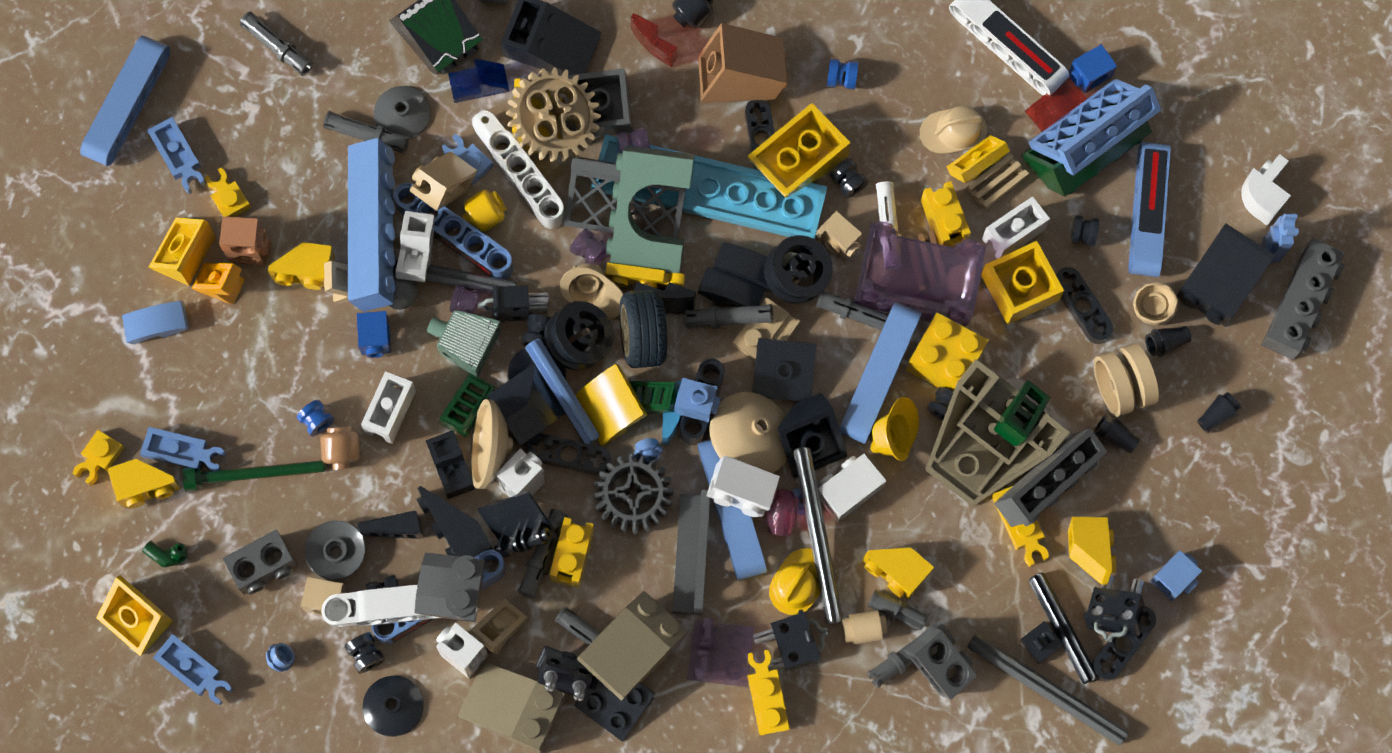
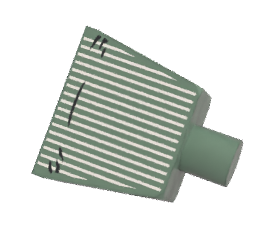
(466, 339)

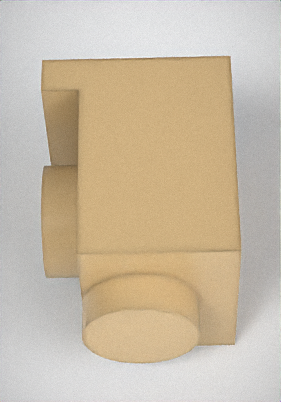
(840, 236)

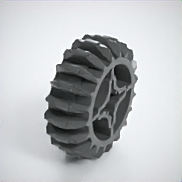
(619, 494)

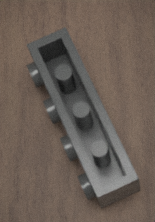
(1303, 299)
(1050, 478)

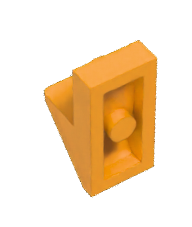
(219, 281)

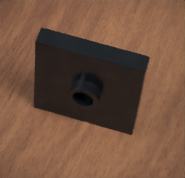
(784, 369)

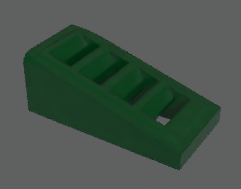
(651, 393)
(447, 417)
(1011, 427)

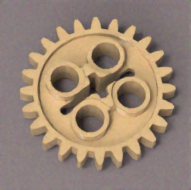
(529, 118)

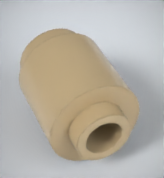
(864, 627)

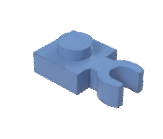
(472, 156)

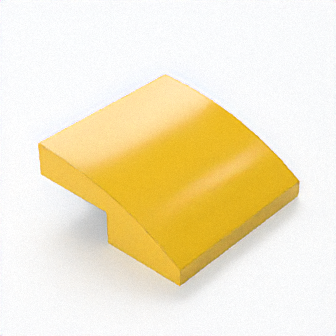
(611, 404)

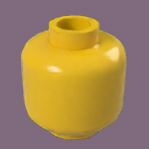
(484, 210)

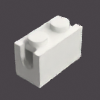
(1016, 228)
(388, 407)
(521, 474)
(742, 486)
(850, 487)
(461, 649)

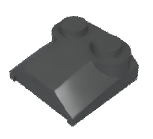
(450, 586)

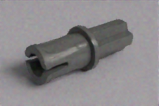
(897, 610)

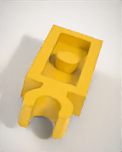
(625, 274)
(1024, 535)
(767, 696)

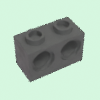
(257, 555)
(936, 667)

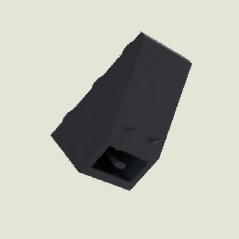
(549, 38)

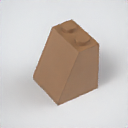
(742, 66)

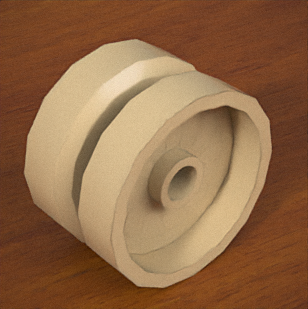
(1126, 379)

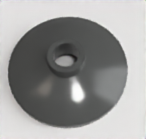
(409, 122)
(330, 536)

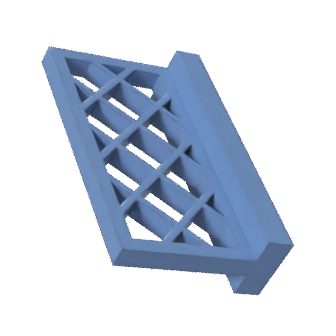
(1096, 137)

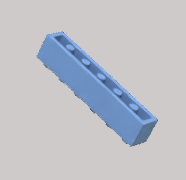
(370, 225)

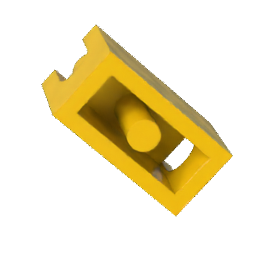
(945, 215)
(572, 553)

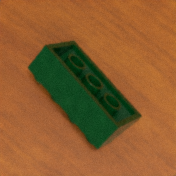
(1060, 181)

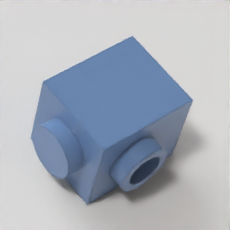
(697, 400)
(1177, 575)

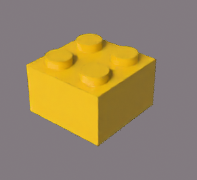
(1022, 282)
(945, 352)

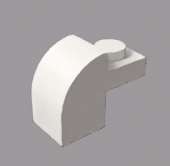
(1261, 194)
(416, 246)

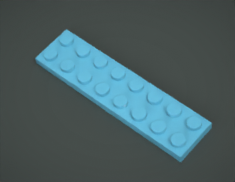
(735, 196)

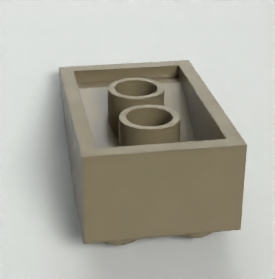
(633, 645)
(512, 706)

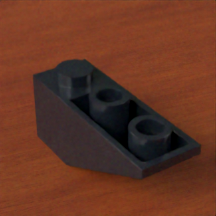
(459, 530)

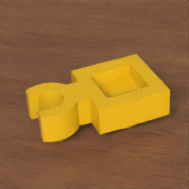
(227, 197)
(99, 453)

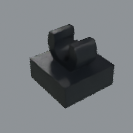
(1041, 642)

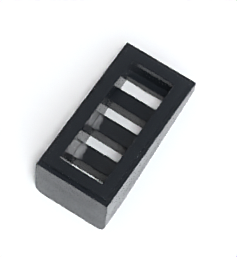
(394, 526)

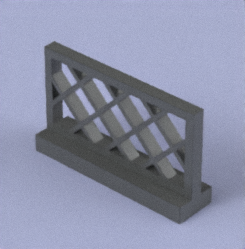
(607, 171)

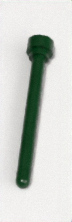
(197, 478)

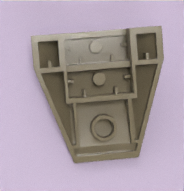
(969, 452)

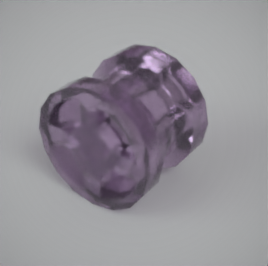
(465, 300)

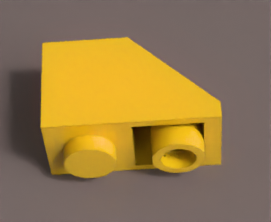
(302, 266)
(138, 482)
(1090, 546)
(899, 567)

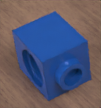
(1092, 69)
(373, 334)

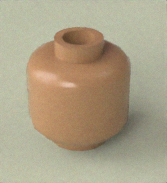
(339, 447)

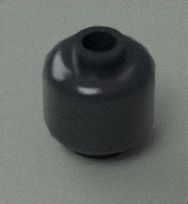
(692, 12)

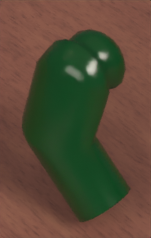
(166, 557)

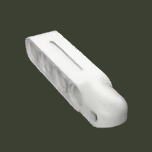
(492, 134)
(372, 607)

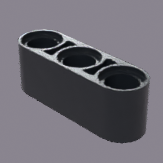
(708, 364)

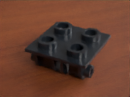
(517, 524)
(611, 712)

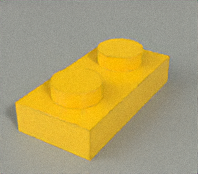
(978, 159)

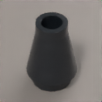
(1166, 340)
(1221, 411)
(1114, 433)

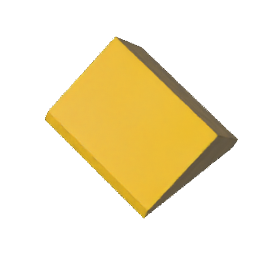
(183, 249)
(132, 616)

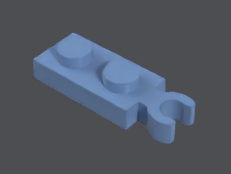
(176, 152)
(1280, 236)
(179, 450)
(191, 668)

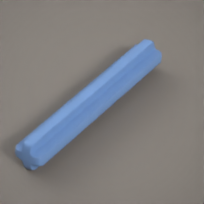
(562, 391)

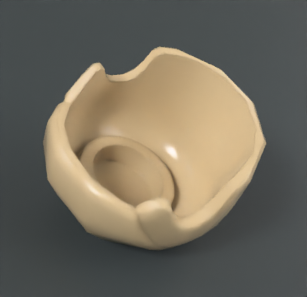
(1155, 304)

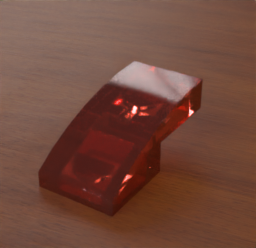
(647, 35)
(1052, 108)

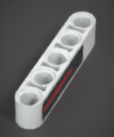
(1011, 44)

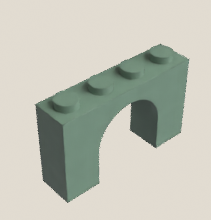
(629, 242)

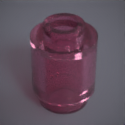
(783, 513)

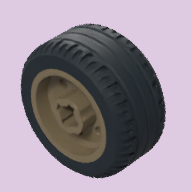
(643, 328)

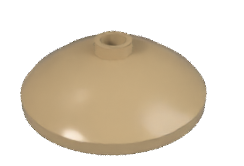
(738, 437)
(489, 444)

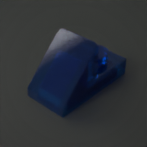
(483, 81)

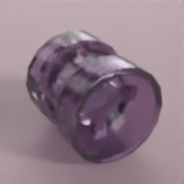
(637, 138)
(589, 247)

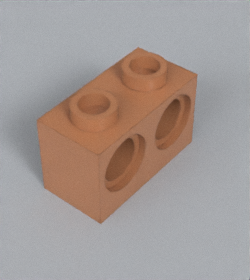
(244, 241)

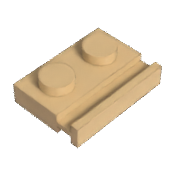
(781, 328)

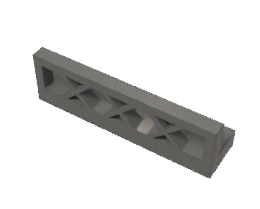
(691, 554)

